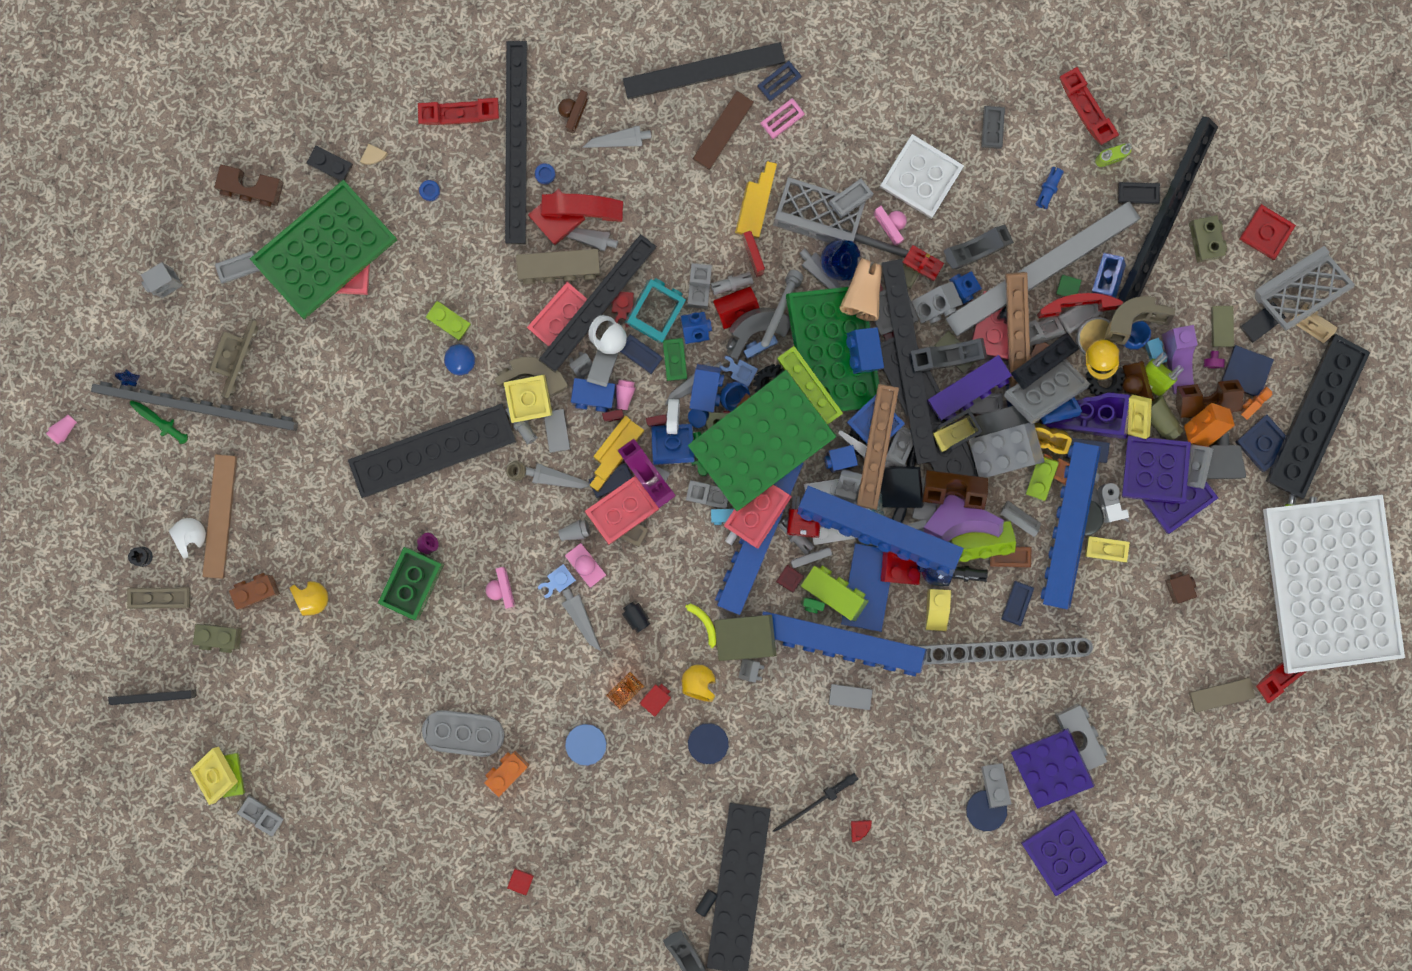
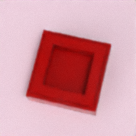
(520, 881)

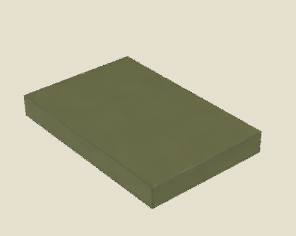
(745, 637)

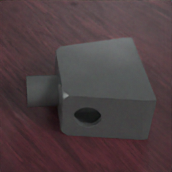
(1226, 460)

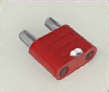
(800, 527)

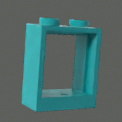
(646, 329)

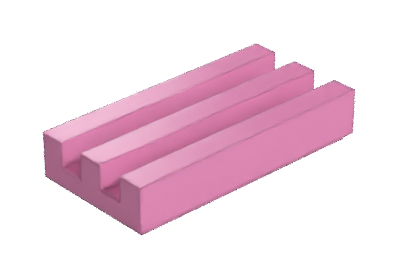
(768, 129)

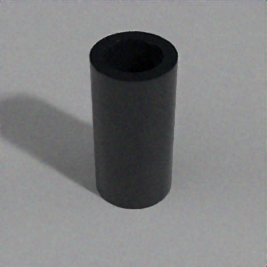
(706, 903)

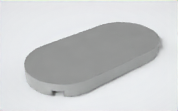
(463, 733)

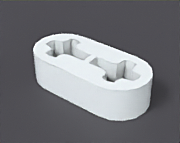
(673, 416)

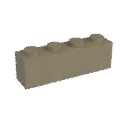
(558, 265)

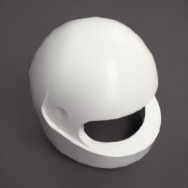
(612, 340)
(185, 532)

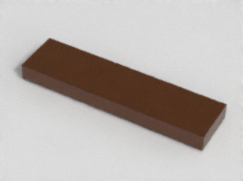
(723, 130)

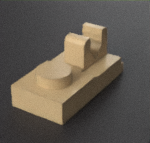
(1316, 326)

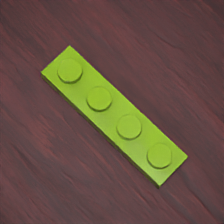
(810, 384)

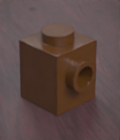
(1181, 587)

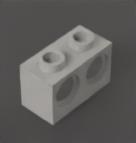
(161, 280)
(936, 303)

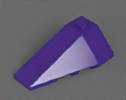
(1100, 416)

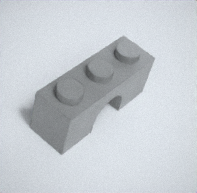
(1076, 720)

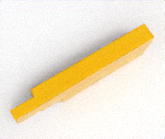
(755, 202)
(608, 454)

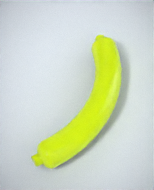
(706, 621)

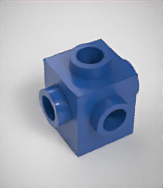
(966, 286)
(695, 327)

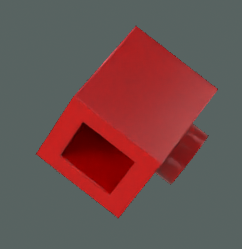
(656, 699)

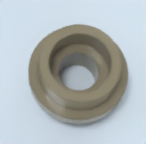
(511, 470)

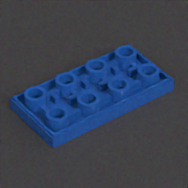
(866, 576)

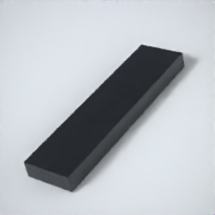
(1045, 361)
(152, 697)

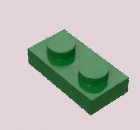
(675, 359)
(812, 605)

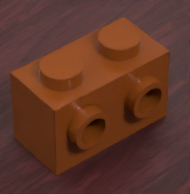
(251, 593)

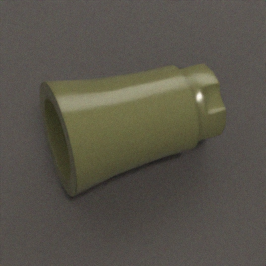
(1164, 420)

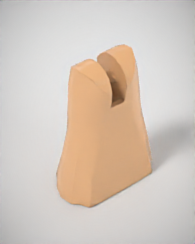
(863, 292)

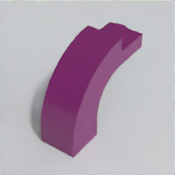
(646, 473)

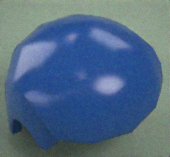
(1139, 336)
(459, 359)
(732, 394)

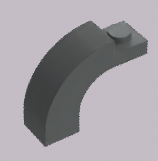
(978, 248)
(750, 323)
(948, 356)
(1000, 420)
(684, 952)

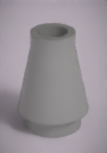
(575, 531)

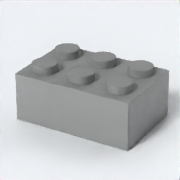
(1006, 450)

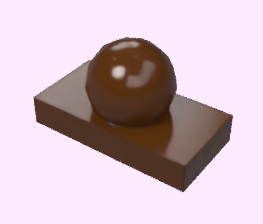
(573, 110)
(1136, 380)

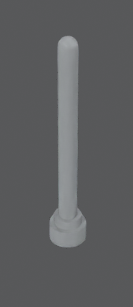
(793, 280)

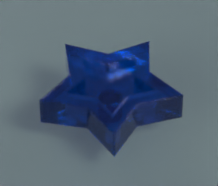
(127, 378)

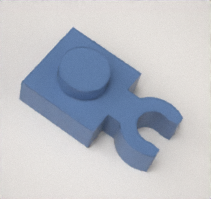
(754, 349)
(741, 371)

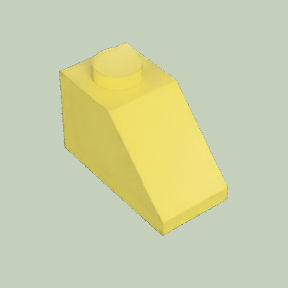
(938, 609)

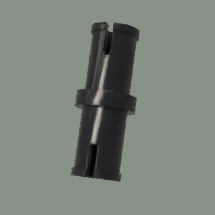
(970, 574)

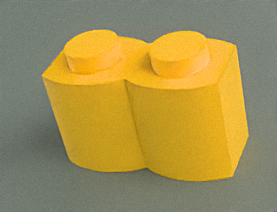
(1054, 439)

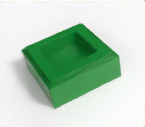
(1068, 286)

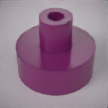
(1214, 361)
(427, 543)

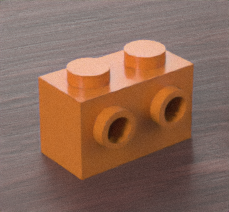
(1209, 425)
(512, 767)

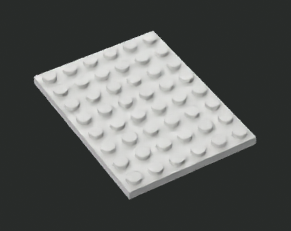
(1333, 583)

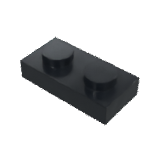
(329, 163)

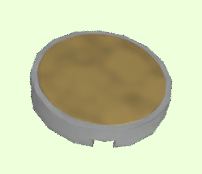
(1091, 331)

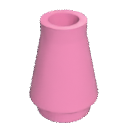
(624, 393)
(61, 429)

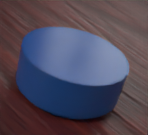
(545, 174)
(429, 190)
(698, 418)

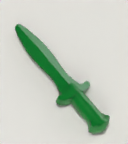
(165, 426)

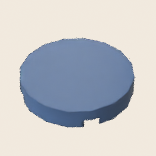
(586, 744)

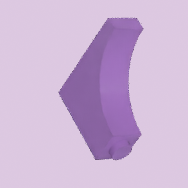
(1179, 347)
(954, 519)

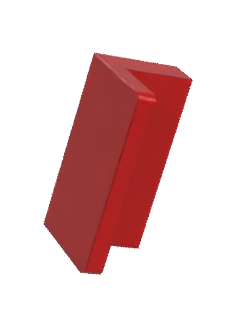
(735, 305)

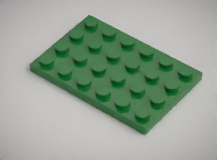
(323, 249)
(820, 338)
(762, 440)

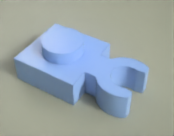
(559, 579)

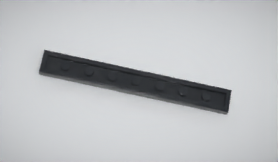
(704, 70)
(597, 303)

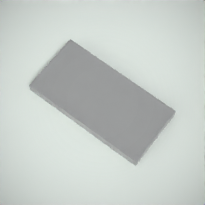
(1047, 392)

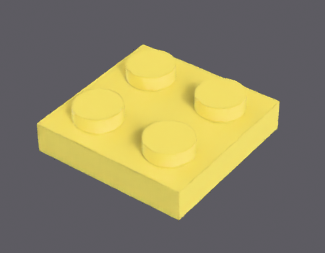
(528, 398)
(214, 775)

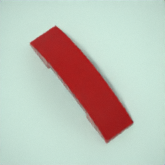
(1087, 107)
(458, 113)
(582, 205)
(1104, 302)
(1275, 682)

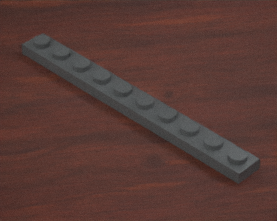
(186, 404)

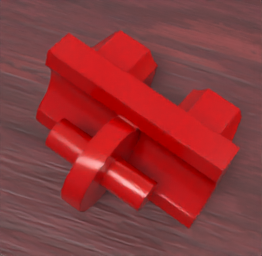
(923, 263)

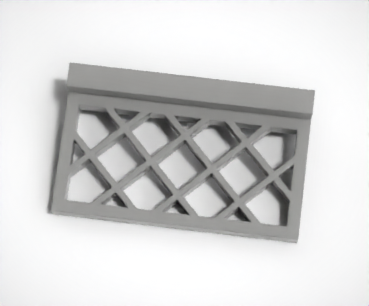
(809, 227)
(1290, 278)

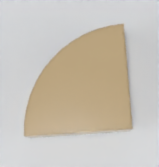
(373, 155)

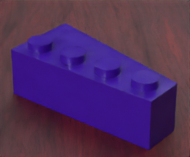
(969, 388)

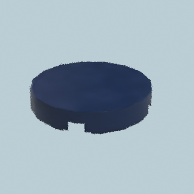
(708, 743)
(981, 815)

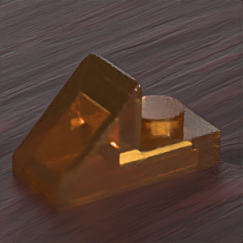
(625, 690)

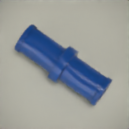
(1049, 188)

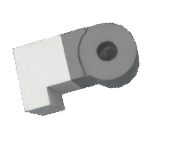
(1110, 504)

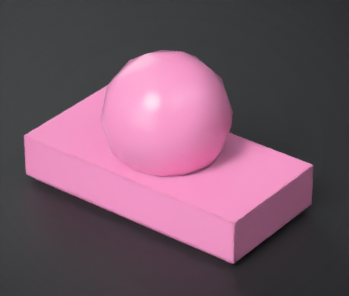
(891, 224)
(585, 565)
(500, 588)

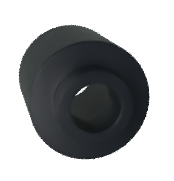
(636, 617)

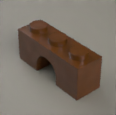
(230, 182)
(1191, 400)
(970, 488)

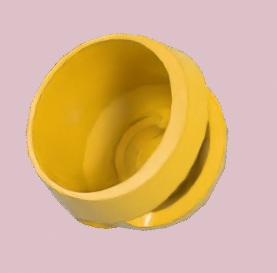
(1102, 356)
(311, 599)
(696, 681)

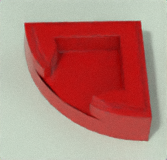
(860, 829)

